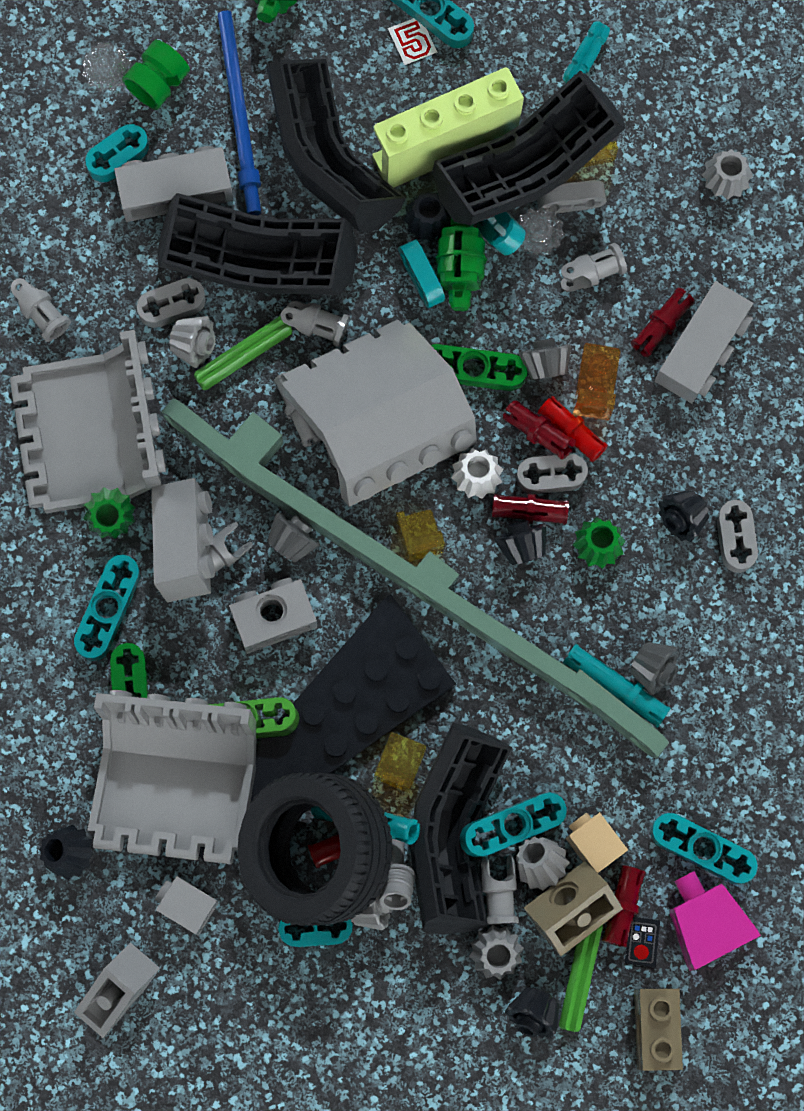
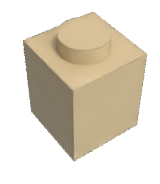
(595, 841)

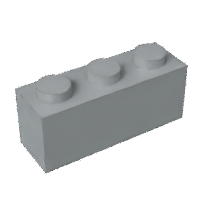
(150, 186)
(705, 343)
(182, 540)

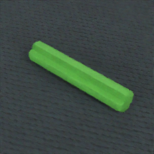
(242, 353)
(579, 982)

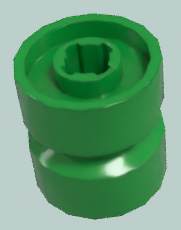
(154, 76)

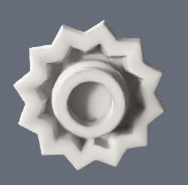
(477, 473)

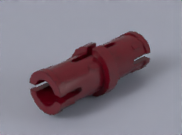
(662, 322)
(539, 429)
(530, 508)
(627, 894)

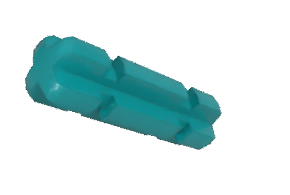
(587, 50)

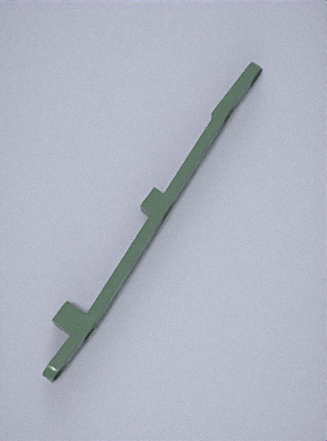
(430, 581)

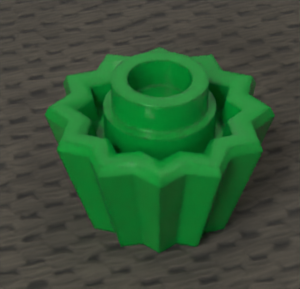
(109, 513)
(599, 542)

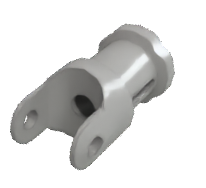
(592, 268)
(35, 304)
(311, 320)
(219, 552)
(499, 894)

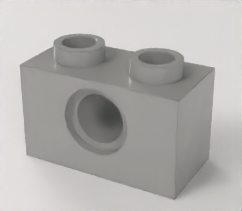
(259, 633)

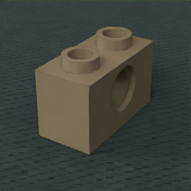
(573, 908)
(658, 1029)

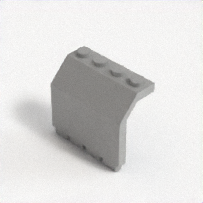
(382, 408)
(88, 427)
(172, 776)

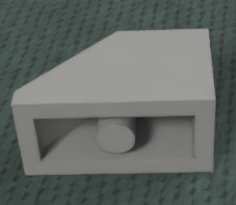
(116, 989)

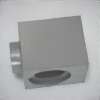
(185, 904)

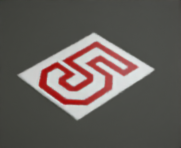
(412, 41)

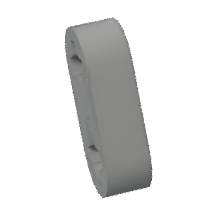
(574, 197)
(167, 295)
(553, 482)
(745, 534)

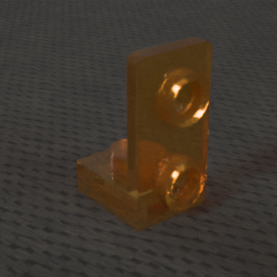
(597, 382)

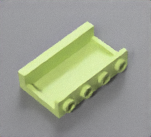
(447, 126)

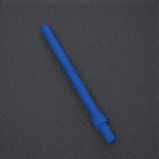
(248, 176)

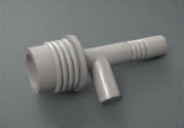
(399, 884)

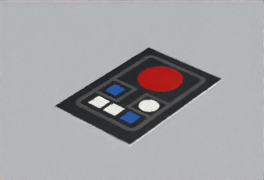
(643, 942)

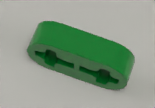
(139, 670)

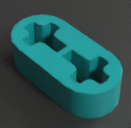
(111, 149)
(502, 232)
(421, 274)
(315, 938)

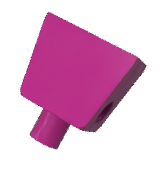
(708, 922)

